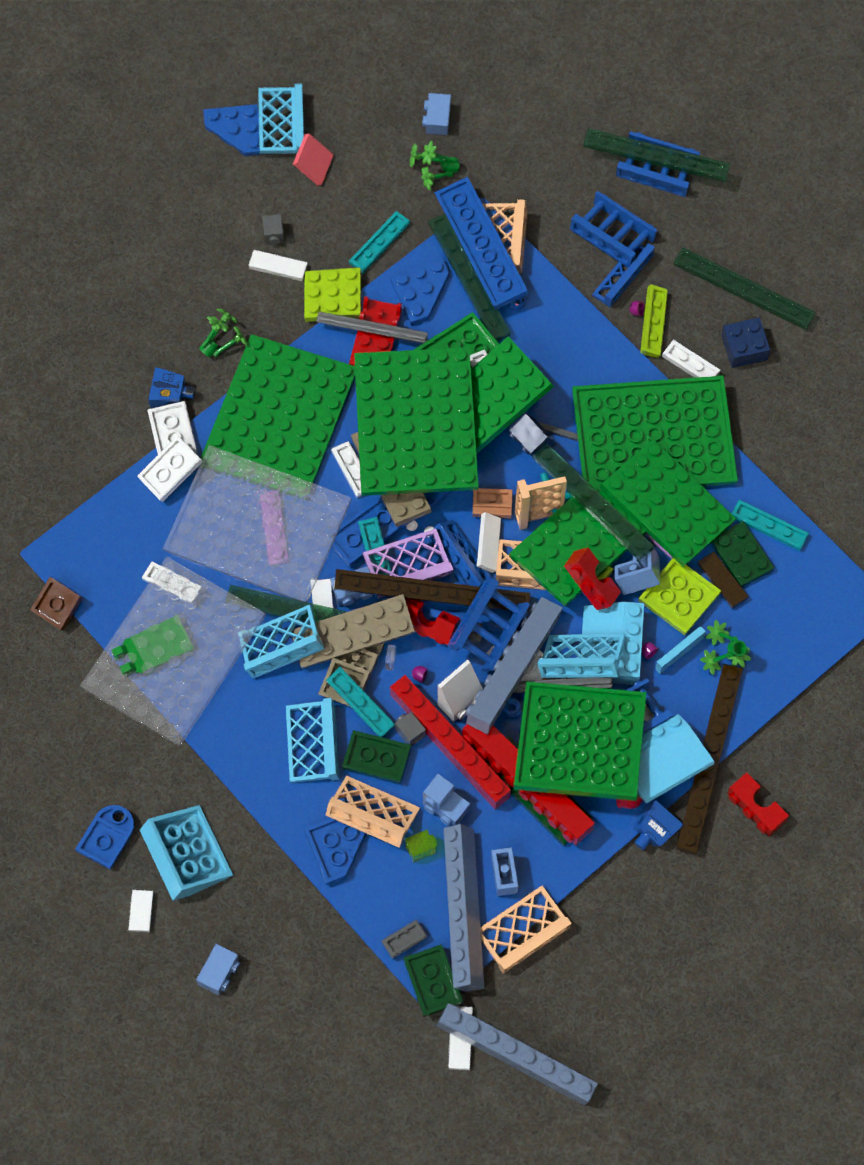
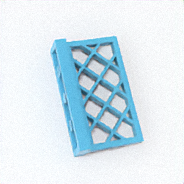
(296, 115)
(284, 653)
(581, 665)
(329, 743)

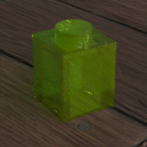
(420, 845)

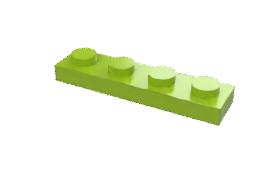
(653, 321)

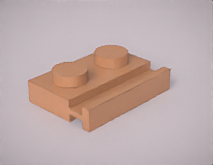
(492, 501)

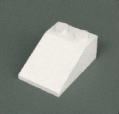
(458, 691)

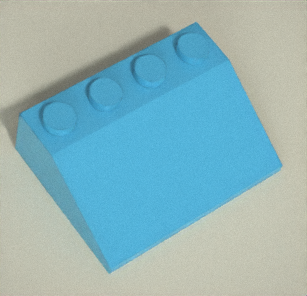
(618, 619)
(669, 757)
(185, 851)

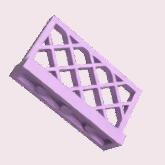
(430, 573)

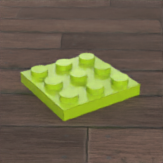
(333, 293)
(680, 596)

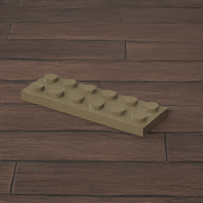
(402, 507)
(360, 629)

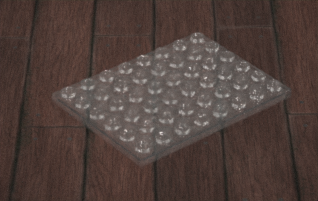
(257, 524)
(188, 643)

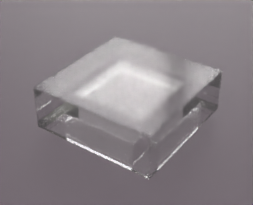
(390, 657)

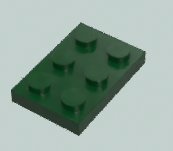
(742, 554)
(376, 757)
(432, 980)

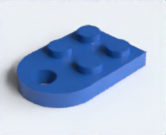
(105, 837)

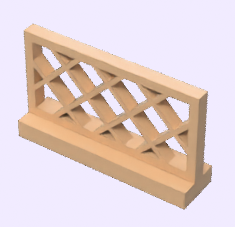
(518, 232)
(538, 500)
(515, 576)
(366, 820)
(536, 941)

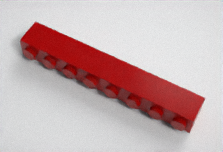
(451, 742)
(556, 807)

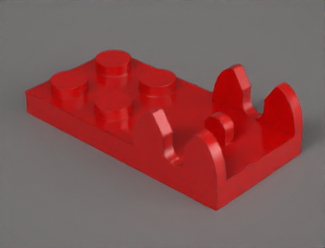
(381, 313)

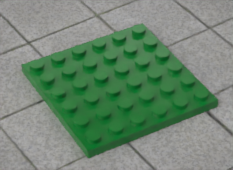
(580, 741)

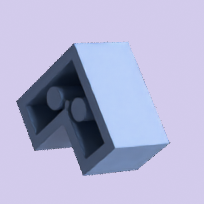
(638, 574)
(443, 801)

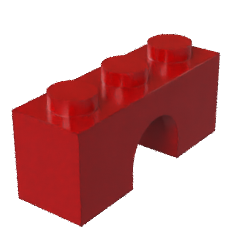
(582, 569)
(440, 630)
(767, 818)

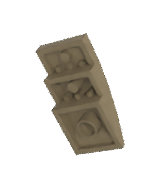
(357, 665)

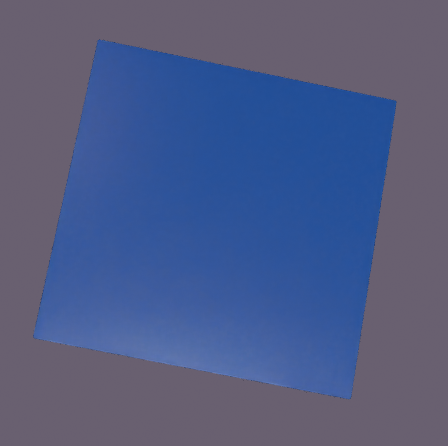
(793, 622)

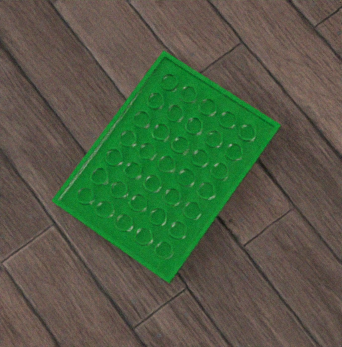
(282, 407)
(680, 414)
(415, 421)

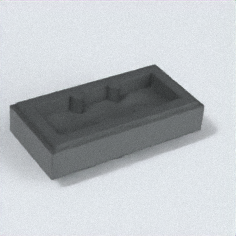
(404, 939)

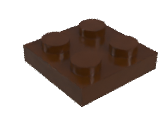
(56, 603)

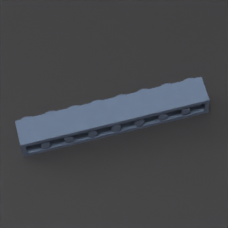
(514, 665)
(463, 908)
(516, 1054)

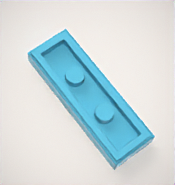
(679, 650)

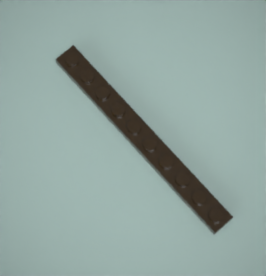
(419, 589)
(713, 743)

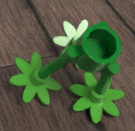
(448, 164)
(209, 346)
(736, 649)

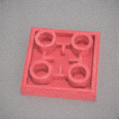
(313, 159)

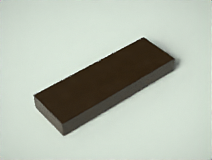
(723, 580)

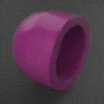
(637, 308)
(648, 650)
(419, 673)

